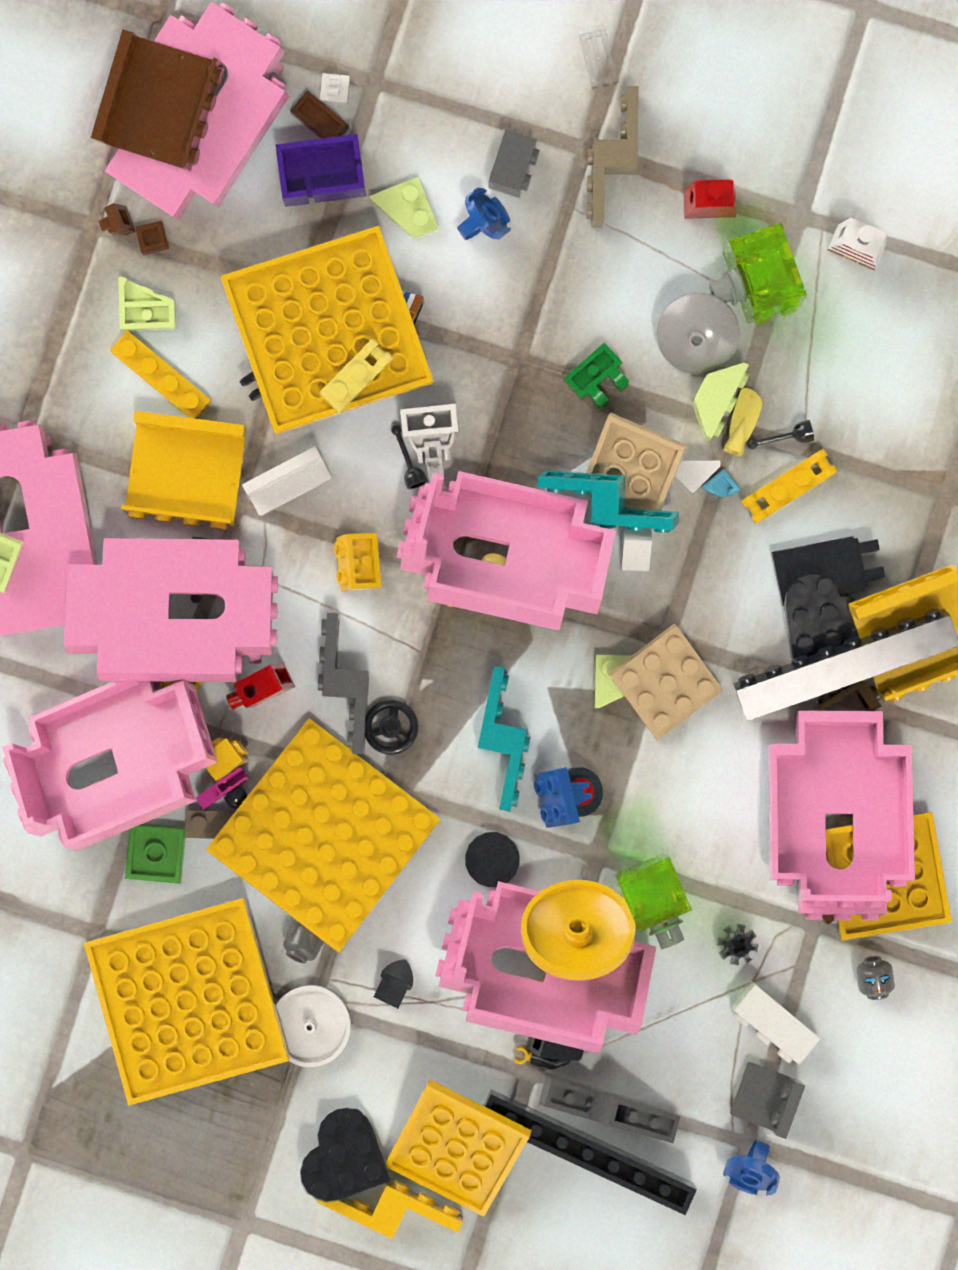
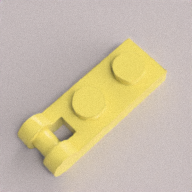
(355, 376)

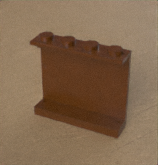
(157, 101)

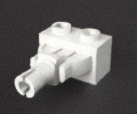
(431, 431)

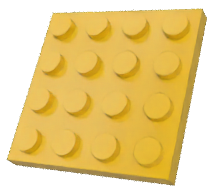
(911, 907)
(457, 1147)

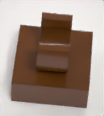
(117, 220)

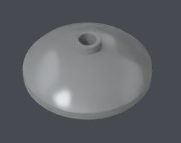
(698, 316)

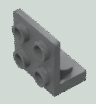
(767, 1099)

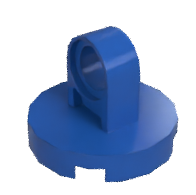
(485, 216)
(753, 1172)

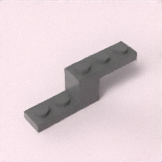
(343, 683)
(609, 1110)

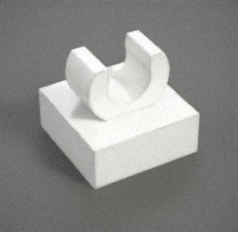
(335, 89)

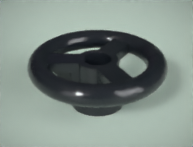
(395, 706)

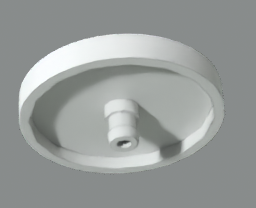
(313, 1024)

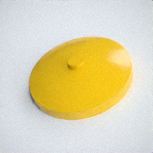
(577, 930)

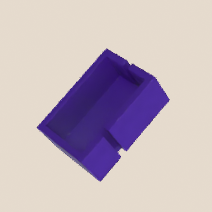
(320, 170)

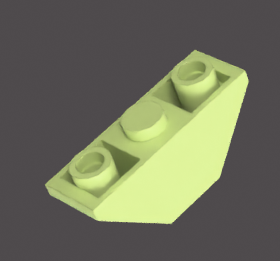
(716, 397)

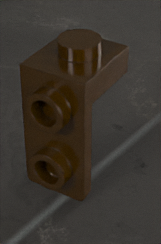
(867, 695)

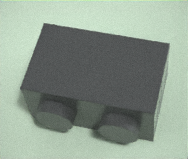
(513, 163)

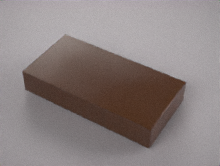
(318, 117)

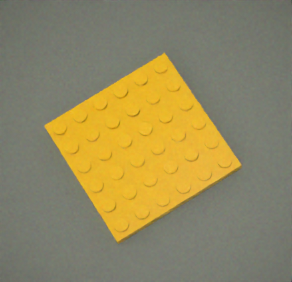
(313, 315)
(323, 835)
(186, 1001)

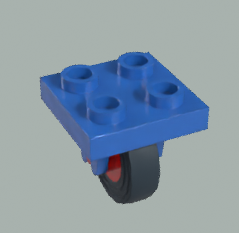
(567, 795)

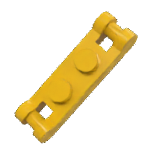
(789, 486)

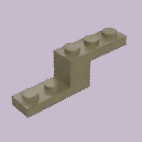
(613, 157)

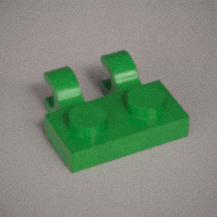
(593, 371)

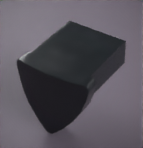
(395, 982)

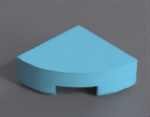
(721, 485)

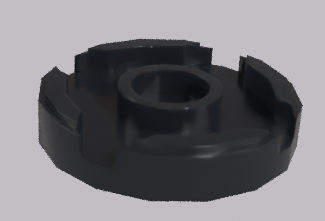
(492, 859)

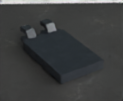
(834, 559)

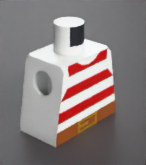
(858, 243)

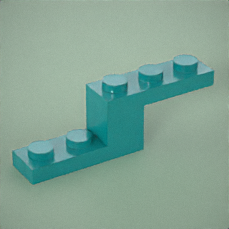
(608, 500)
(503, 739)

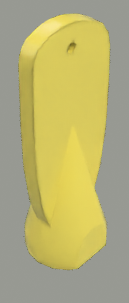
(743, 421)

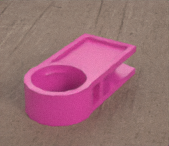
(222, 788)

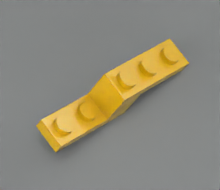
(392, 1207)

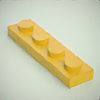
(160, 375)

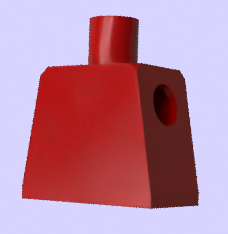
(710, 199)
(269, 683)

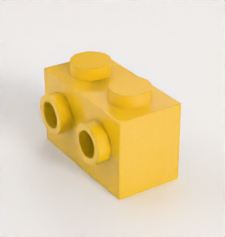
(229, 755)

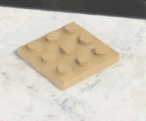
(640, 455)
(665, 682)

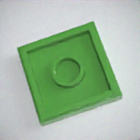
(155, 853)

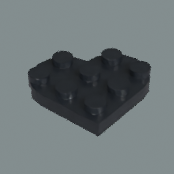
(816, 615)
(345, 1158)

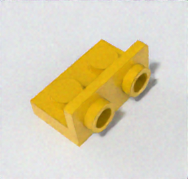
(358, 561)

